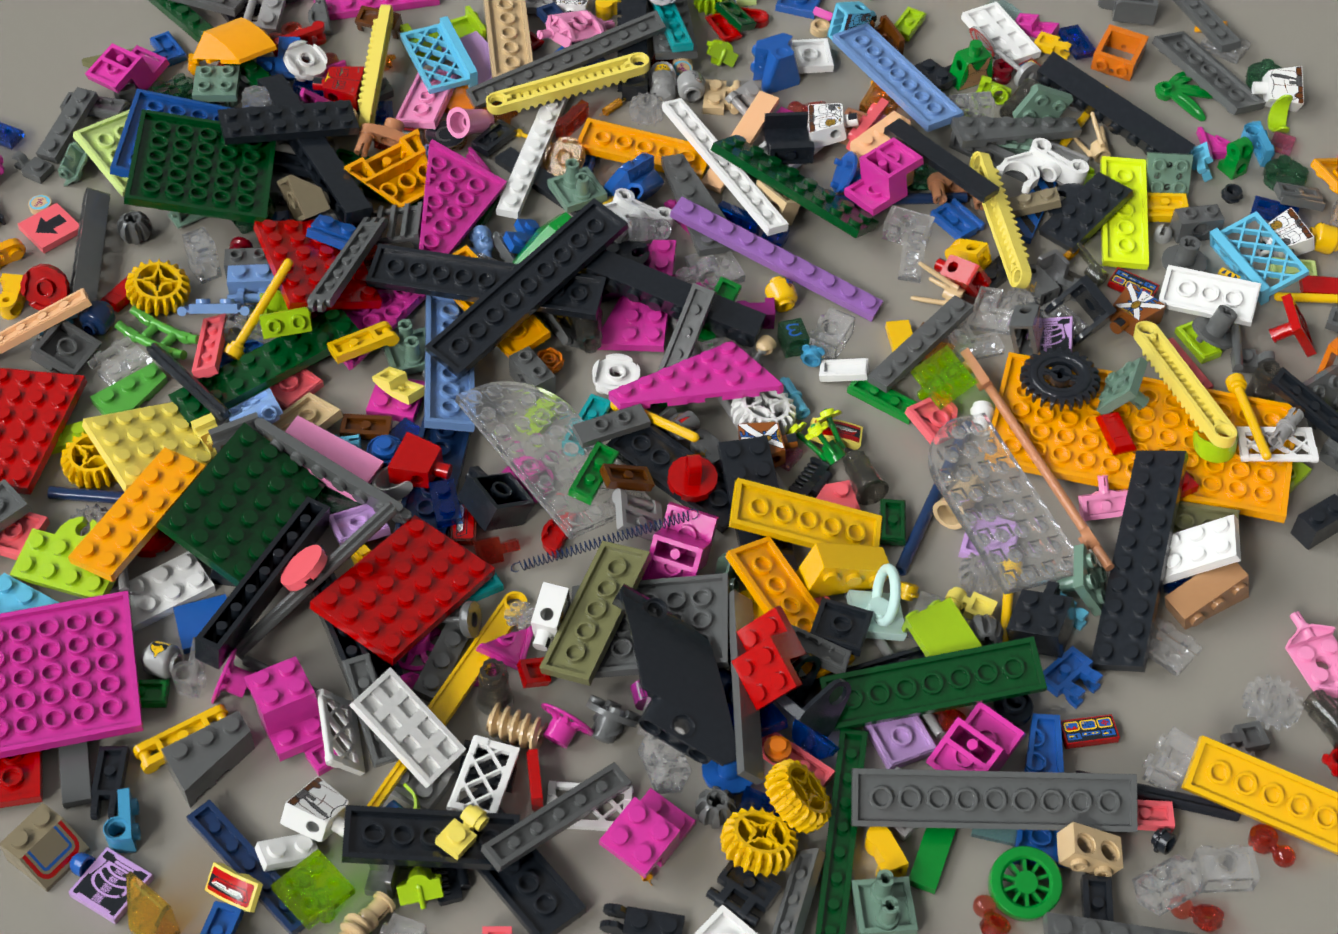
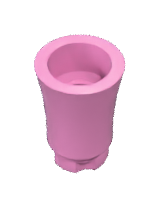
(465, 122)

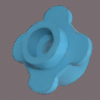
(812, 355)

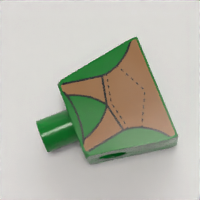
(971, 64)

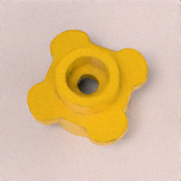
(909, 591)

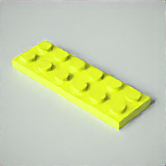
(1126, 232)

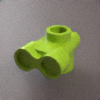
(986, 84)

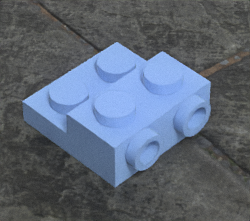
(262, 403)

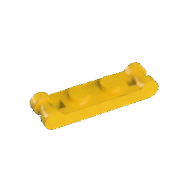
(143, 750)

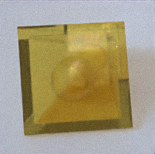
(147, 910)

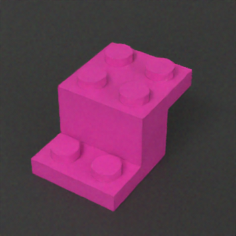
(121, 67)
(883, 176)
(681, 548)
(286, 707)
(977, 743)
(647, 832)

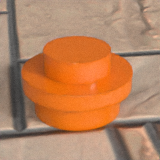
(777, 748)

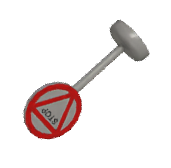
(1027, 70)

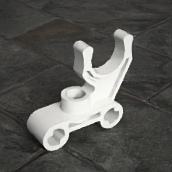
(1044, 163)
(627, 207)

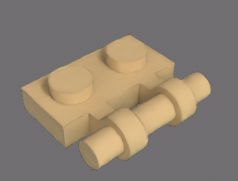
(714, 97)

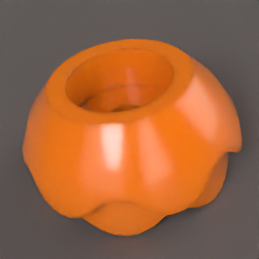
(552, 359)

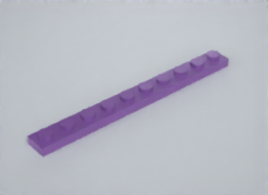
(776, 259)

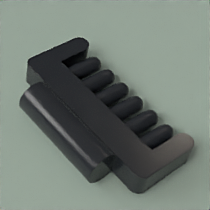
(816, 476)
(458, 882)

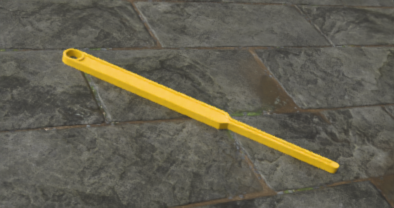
(456, 686)

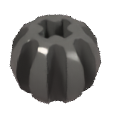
(134, 227)
(986, 629)
(715, 806)

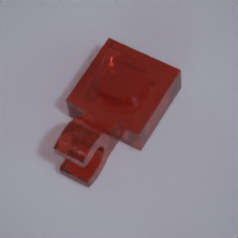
(492, 550)

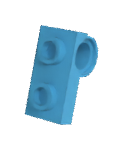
(1261, 144)
(125, 823)

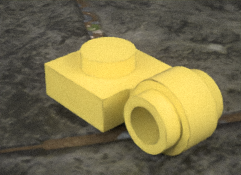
(975, 605)
(460, 837)

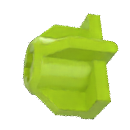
(721, 53)
(420, 887)

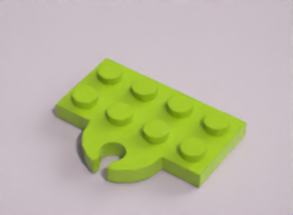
(47, 564)

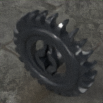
(1058, 390)

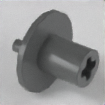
(1185, 255)
(1216, 329)

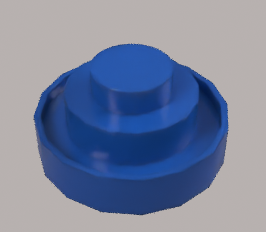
(383, 448)

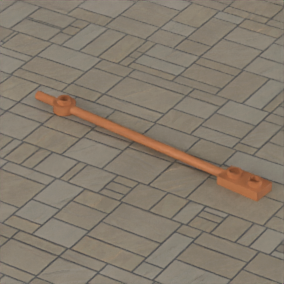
(1087, 537)

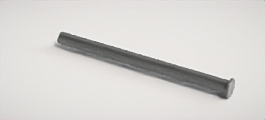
(334, 561)

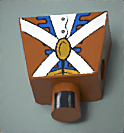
(1133, 307)
(777, 442)

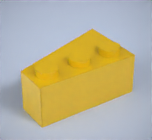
(840, 568)

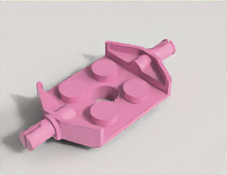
(573, 27)
(1311, 645)

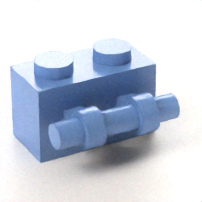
(247, 282)

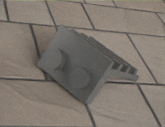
(410, 224)

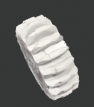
(765, 408)

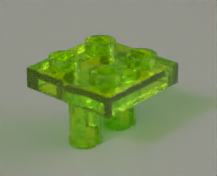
(942, 378)
(313, 890)

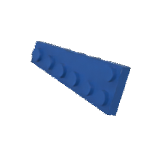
(1042, 755)

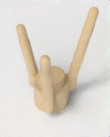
(1099, 147)
(949, 287)

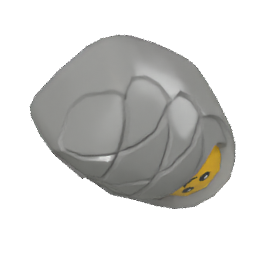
(662, 81)

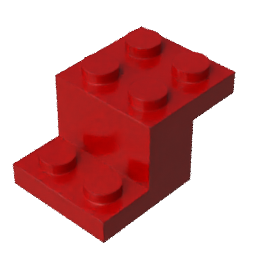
(767, 664)

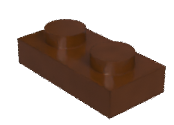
(366, 425)
(626, 477)

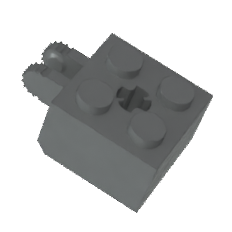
(1131, 11)

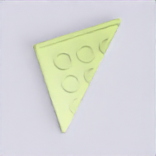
(100, 144)

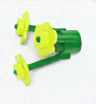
(831, 451)

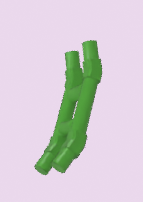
(153, 326)

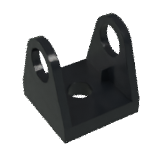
(1091, 300)
(819, 712)

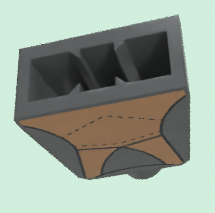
(1026, 320)

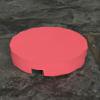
(304, 566)

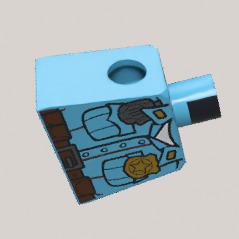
(849, 15)

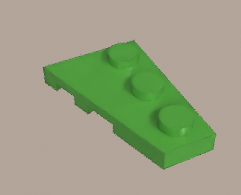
(130, 391)

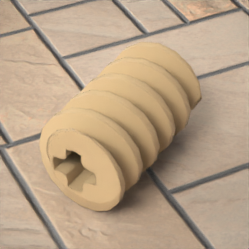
(515, 728)

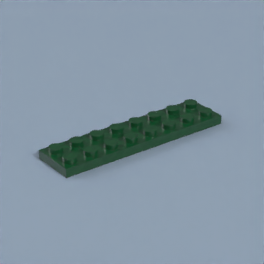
(795, 186)
(267, 365)
(939, 683)

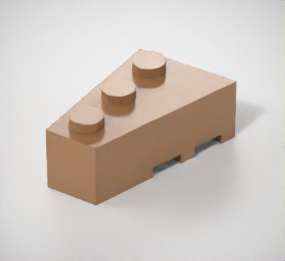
(1208, 594)

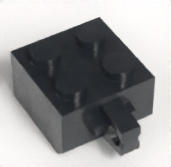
(495, 499)
(1045, 617)

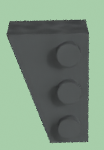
(207, 755)

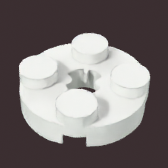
(300, 69)
(613, 363)

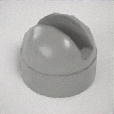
(1162, 239)

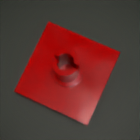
(1296, 326)

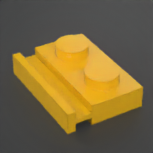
(1162, 205)

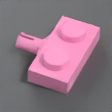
(1102, 503)

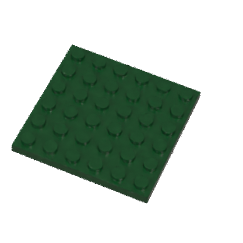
(188, 169)

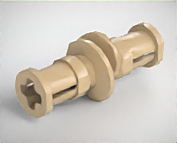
(368, 917)

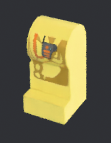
(200, 428)

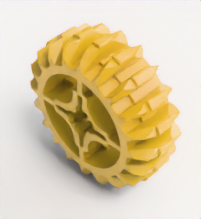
(143, 284)
(92, 472)
(798, 796)
(758, 841)

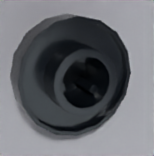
(1015, 709)

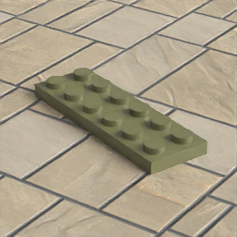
(592, 616)

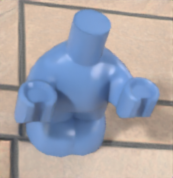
(482, 240)

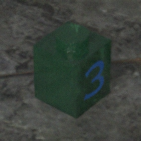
(792, 337)

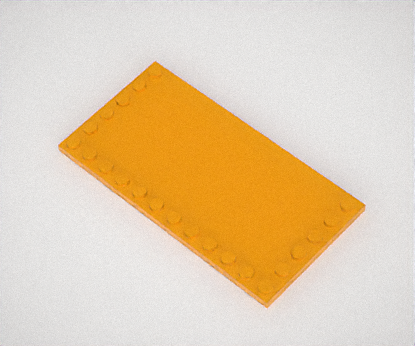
(1079, 453)

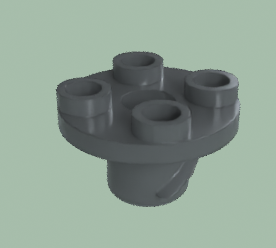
(610, 719)

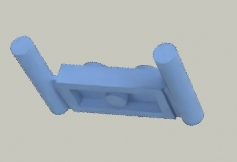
(225, 306)

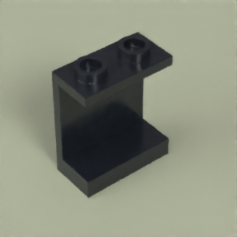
(788, 137)

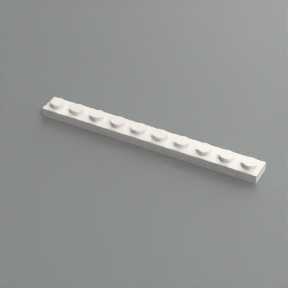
(530, 159)
(732, 176)

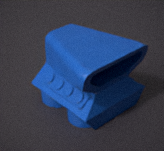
(775, 63)
(636, 176)

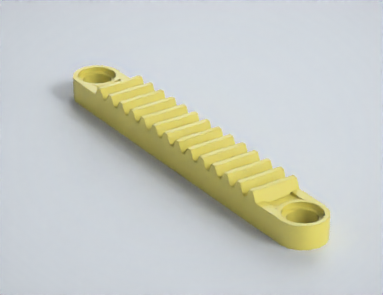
(375, 65)
(567, 84)
(1003, 225)
(1184, 385)

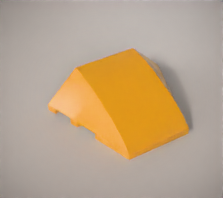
(233, 43)
(395, 172)

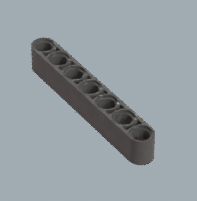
(90, 242)

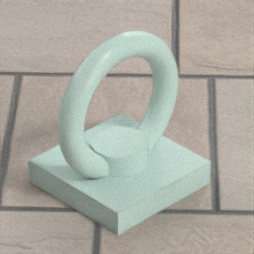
(886, 607)

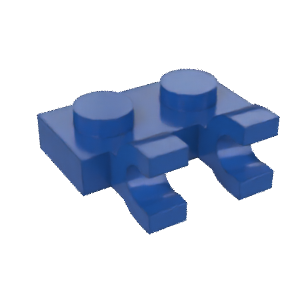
(1066, 671)

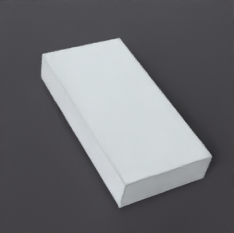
(844, 370)

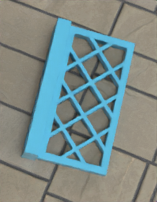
(454, 52)
(1239, 262)

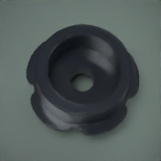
(1232, 193)
(1163, 841)

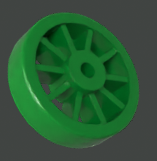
(1024, 883)

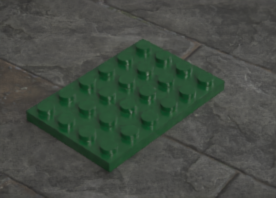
(239, 504)

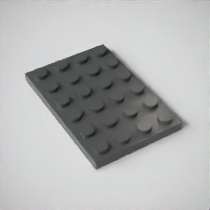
(695, 600)

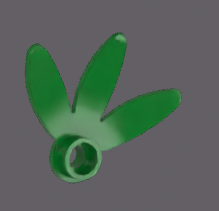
(1178, 89)

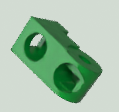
(1237, 157)

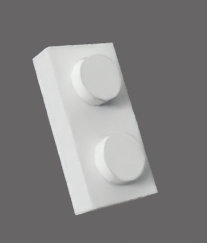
(284, 851)

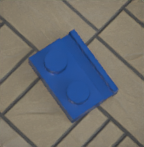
(957, 220)
(330, 231)

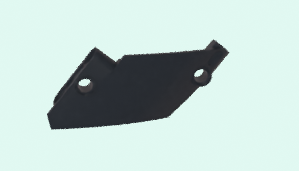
(680, 679)

